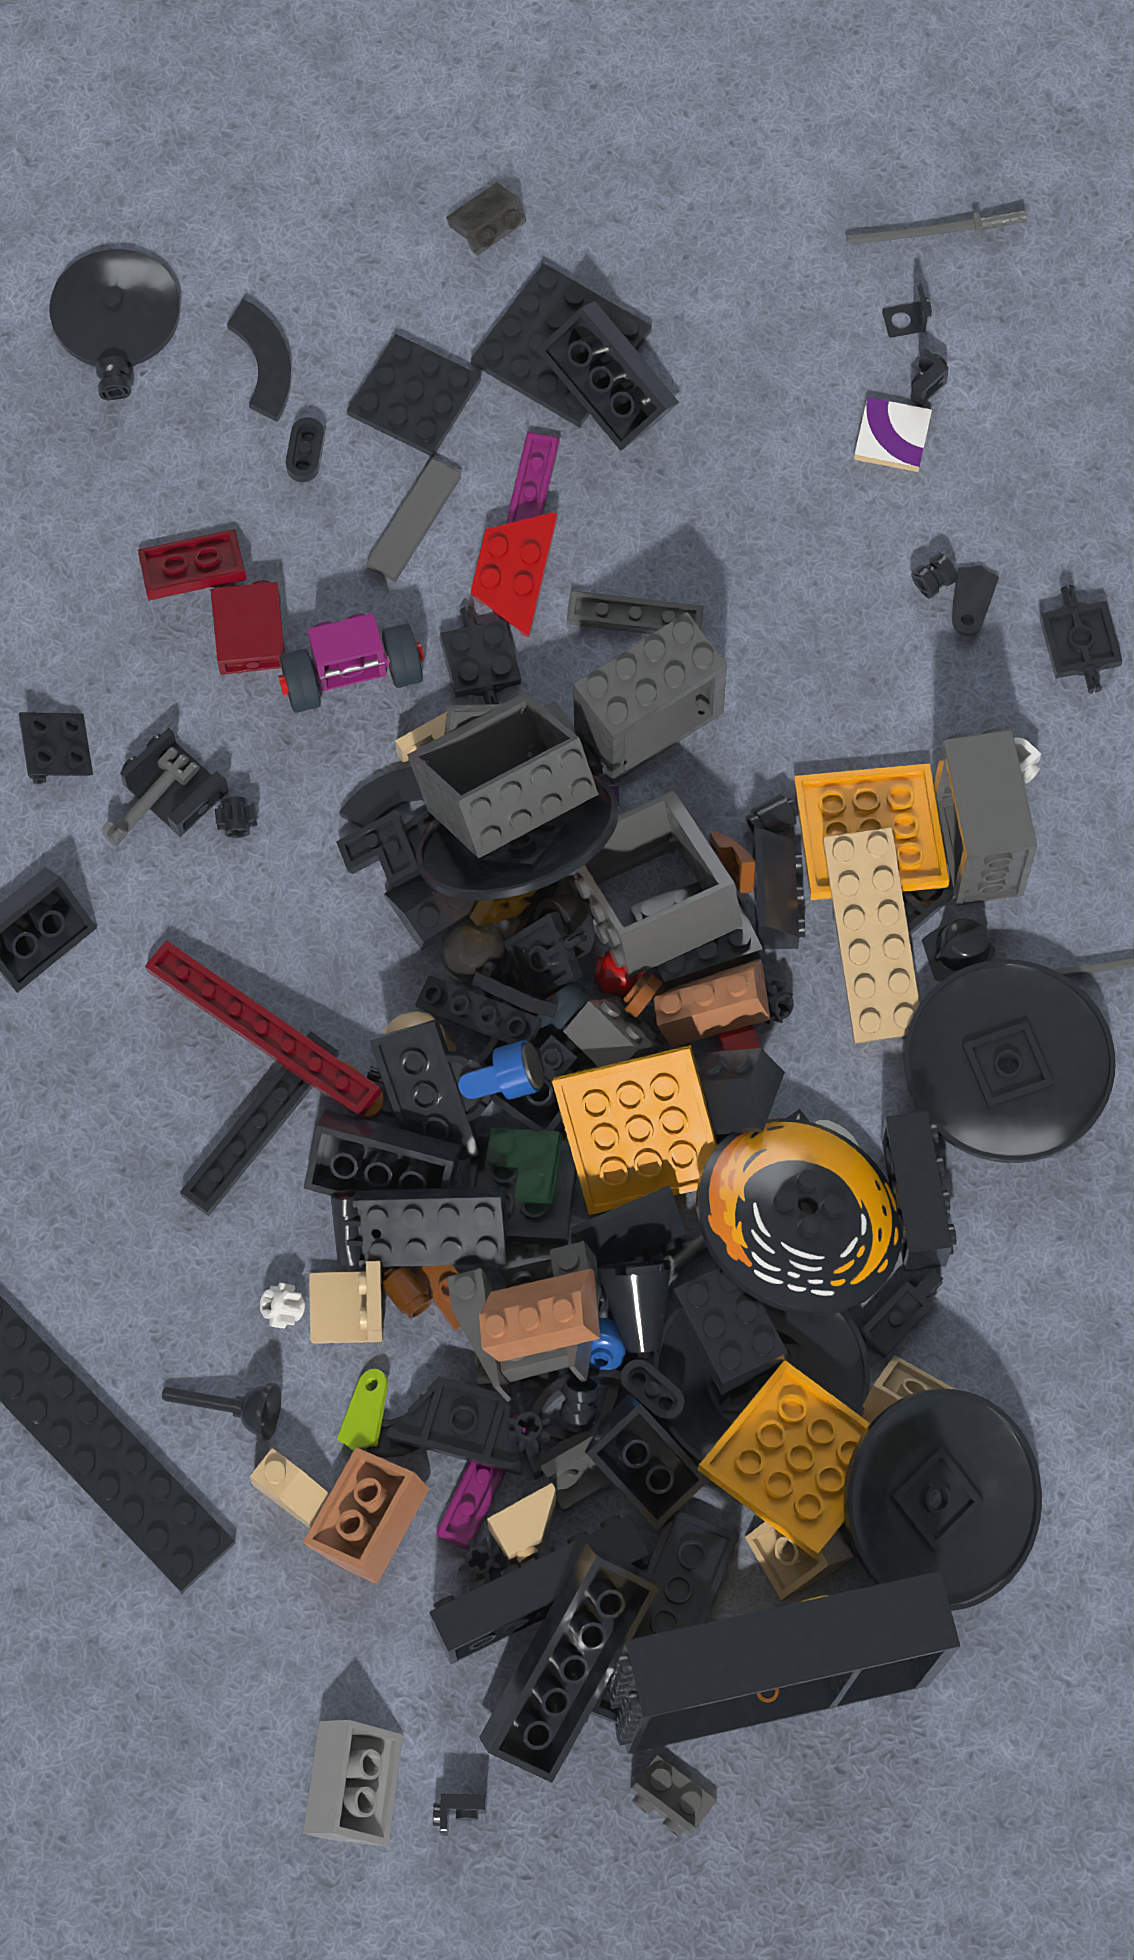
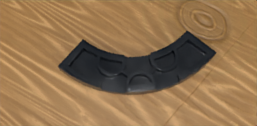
(271, 356)
(381, 797)

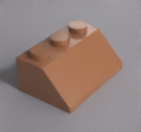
(713, 1004)
(540, 1316)
(366, 1515)

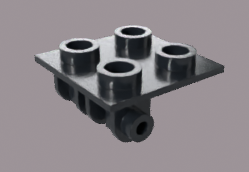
(55, 745)

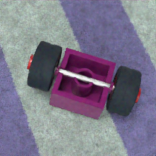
(348, 655)

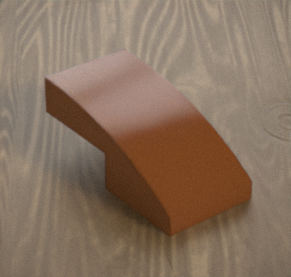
(735, 860)

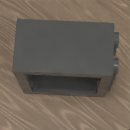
(650, 697)
(503, 774)
(984, 817)
(638, 838)

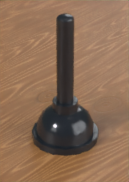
(257, 1409)

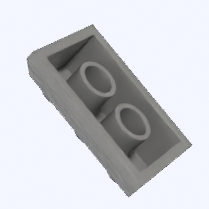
(353, 1783)

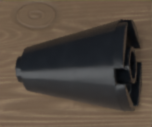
(638, 1302)

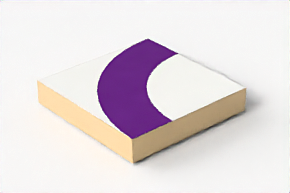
(892, 434)

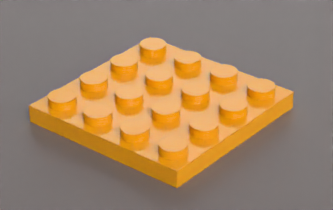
(870, 801)
(636, 1127)
(789, 1458)

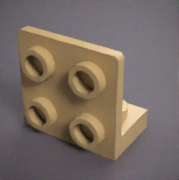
(346, 1306)

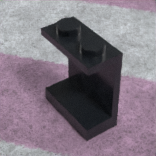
(180, 804)

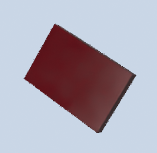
(191, 564)

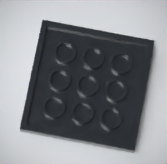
(532, 318)

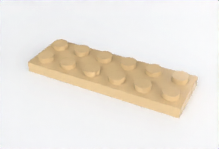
(872, 934)

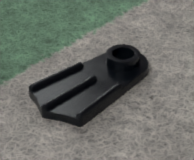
(972, 598)

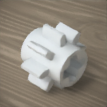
(282, 1305)

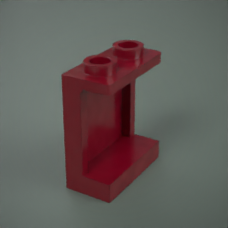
(247, 627)

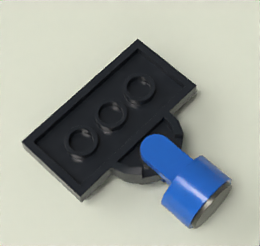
(445, 1090)

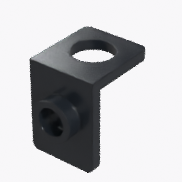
(917, 311)

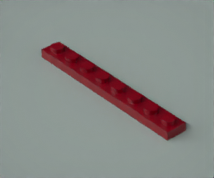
(263, 1029)

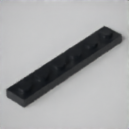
(248, 1137)

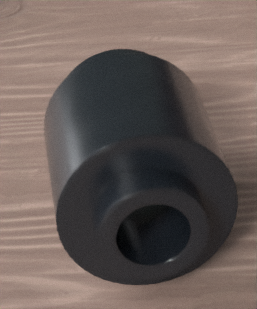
(773, 815)

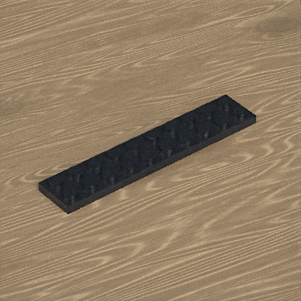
(105, 1457)

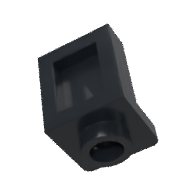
(930, 379)
(464, 1805)

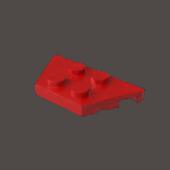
(514, 568)

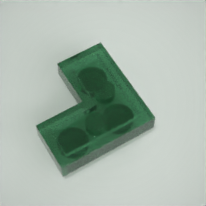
(534, 1154)

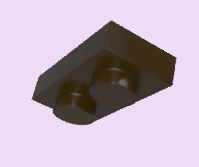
(500, 909)

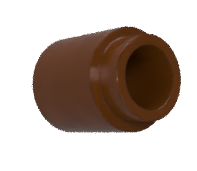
(406, 1291)

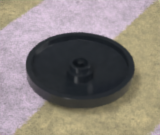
(114, 307)

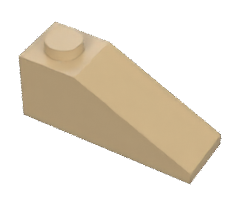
(289, 1487)

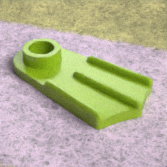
(365, 1412)

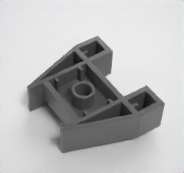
(468, 1296)

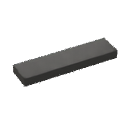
(413, 520)
(626, 612)

